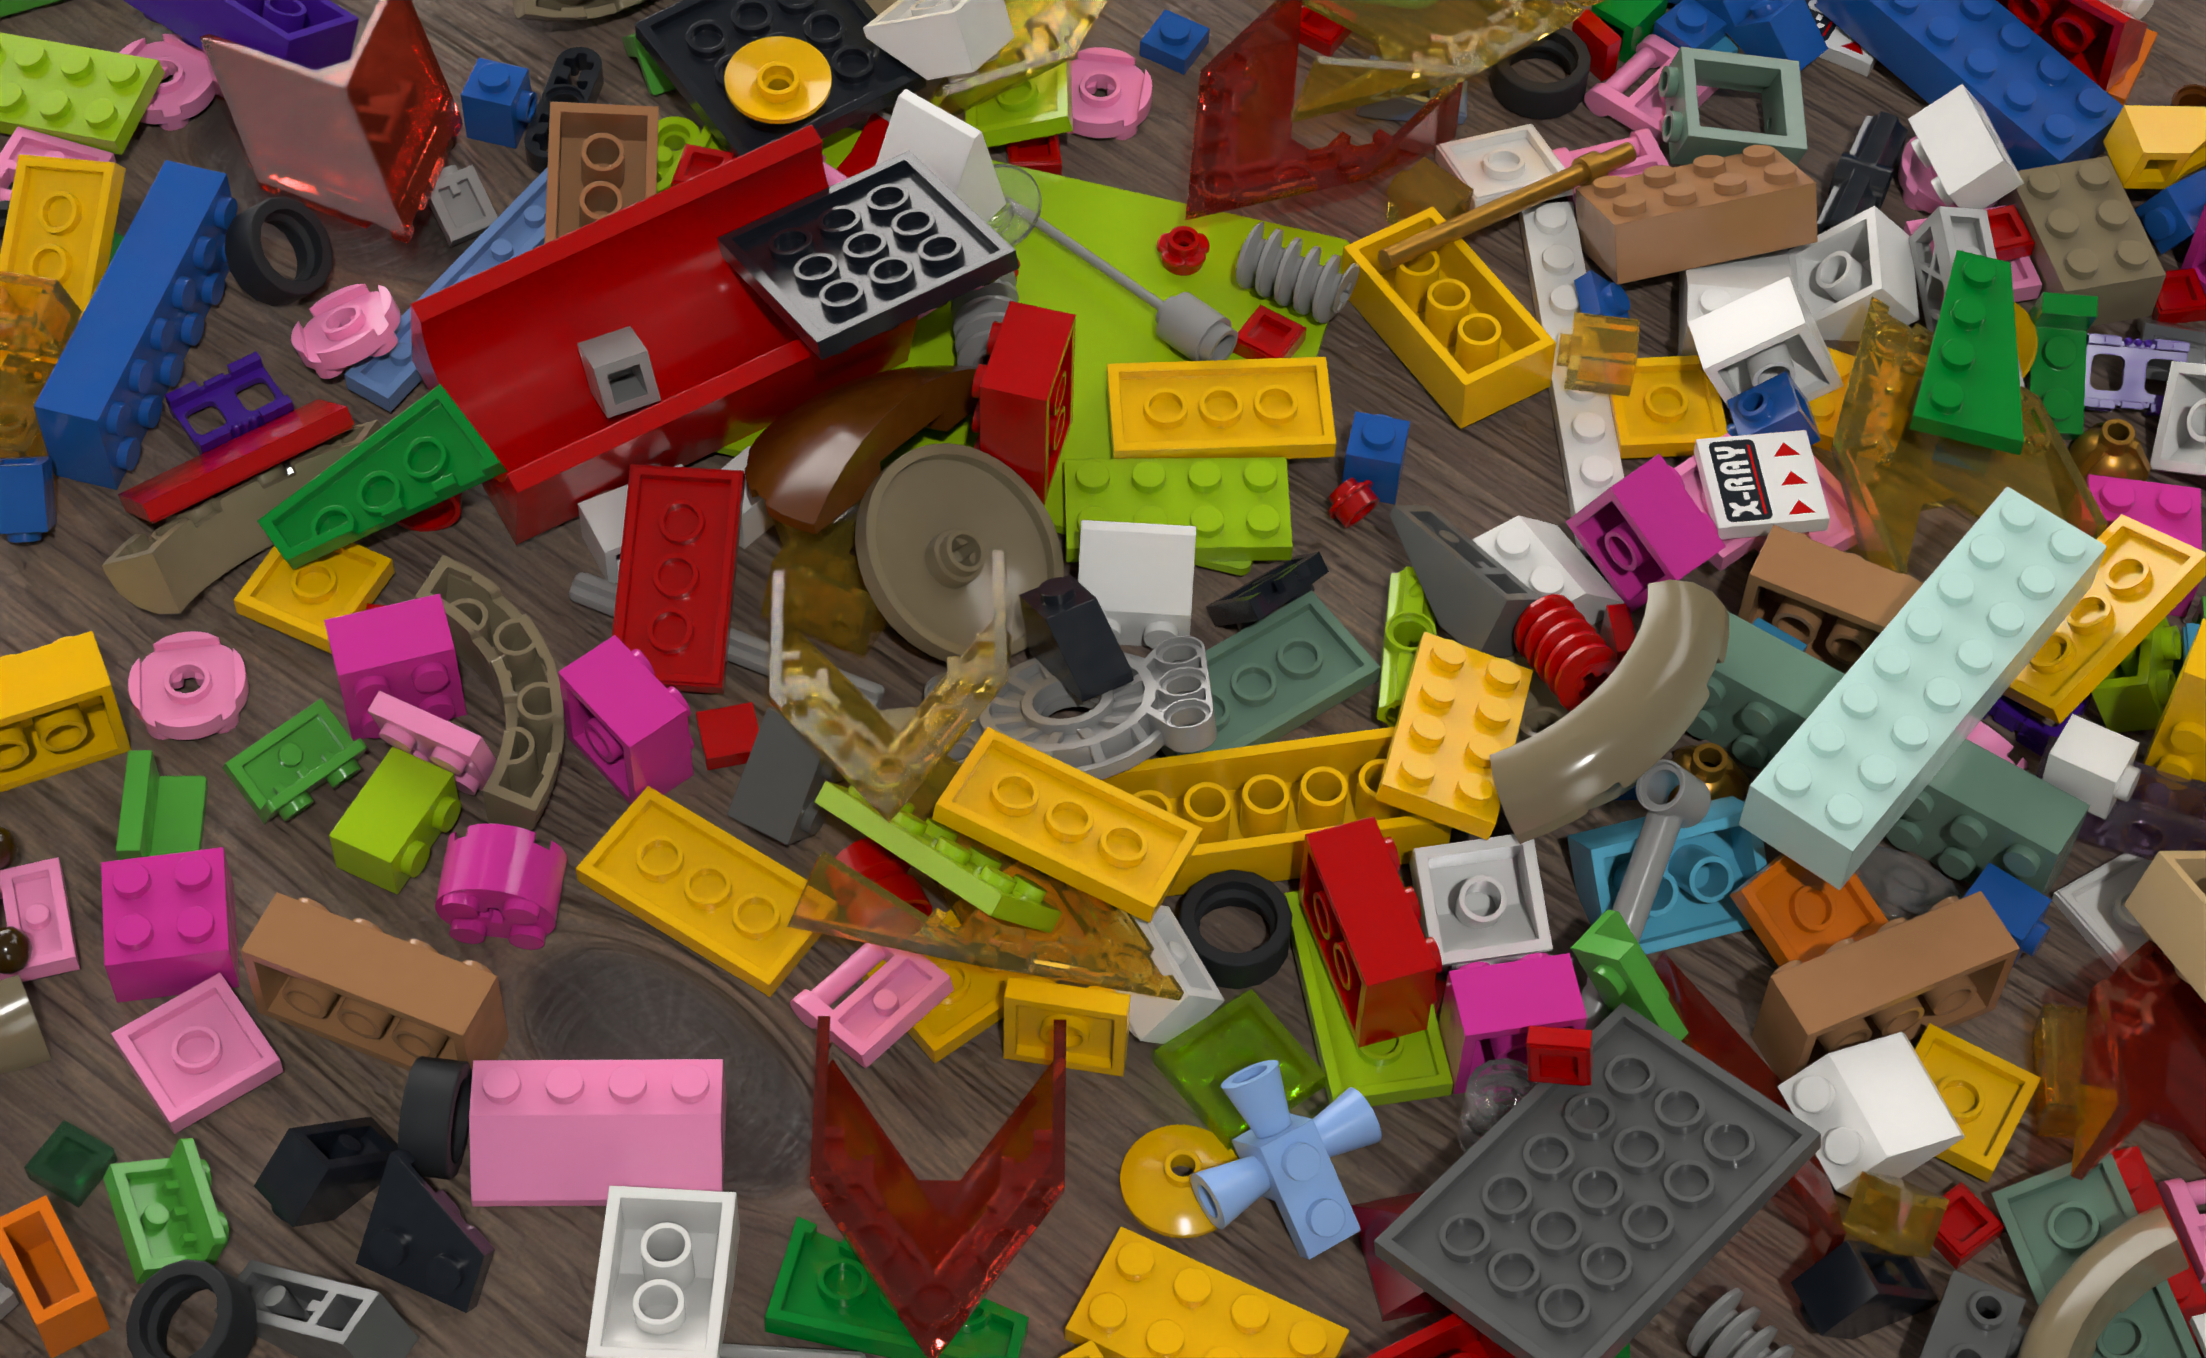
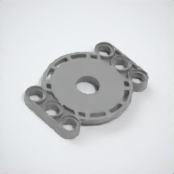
(1122, 723)

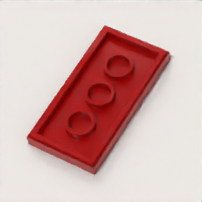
(236, 460)
(680, 572)

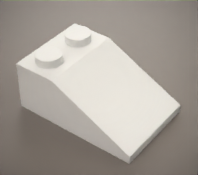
(1723, 283)
(664, 1273)

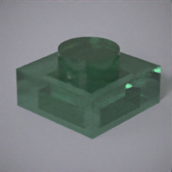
(70, 1163)

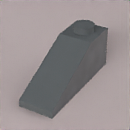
(1464, 585)
(324, 1316)

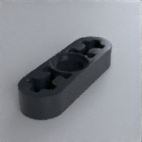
(560, 89)

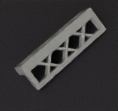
(1951, 231)

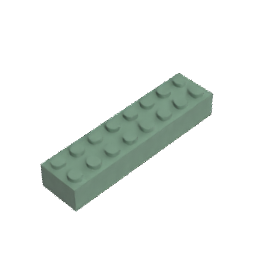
(1961, 821)

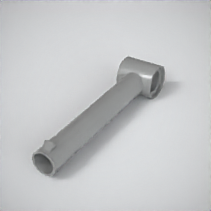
(1652, 853)

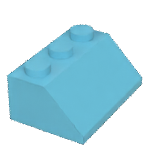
(1696, 885)

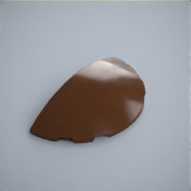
(831, 446)

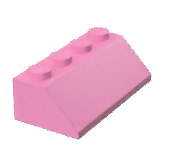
(585, 1125)

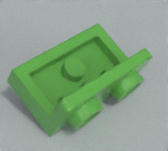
(295, 761)
(1624, 972)
(166, 1210)

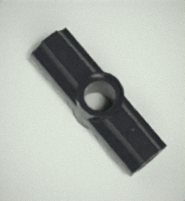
(1864, 172)

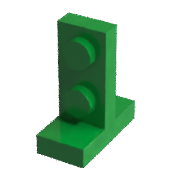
(2061, 357)

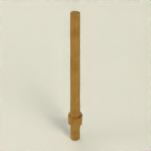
(1580, 173)

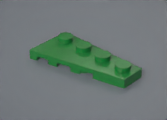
(1973, 365)
(392, 474)
(833, 1301)

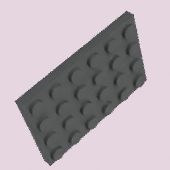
(1598, 1196)

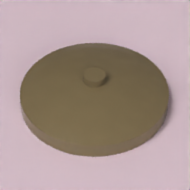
(930, 542)

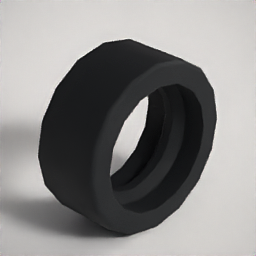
(1541, 99)
(253, 269)
(1245, 891)
(436, 1115)
(171, 1286)

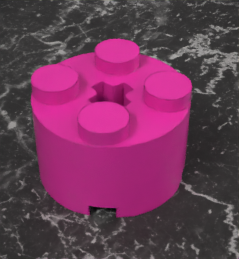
(500, 886)

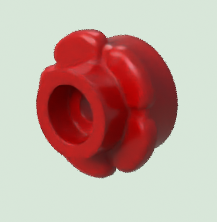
(1183, 250)
(1352, 501)

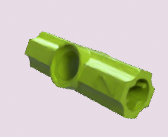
(1406, 620)

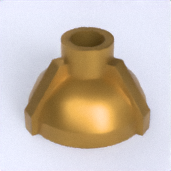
(2111, 451)
(1722, 780)

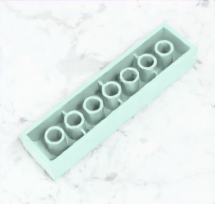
(1921, 687)

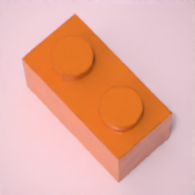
(50, 1277)

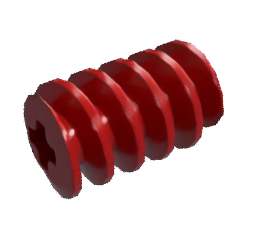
(1563, 649)

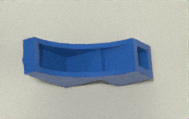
(1770, 28)

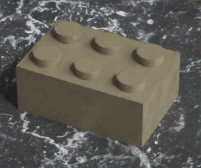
(2088, 238)

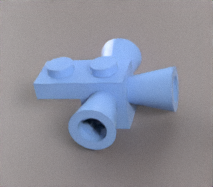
(1288, 1160)

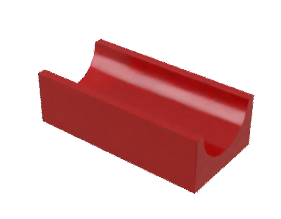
(715, 346)

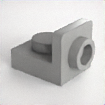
(461, 204)

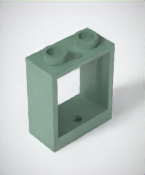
(1772, 77)

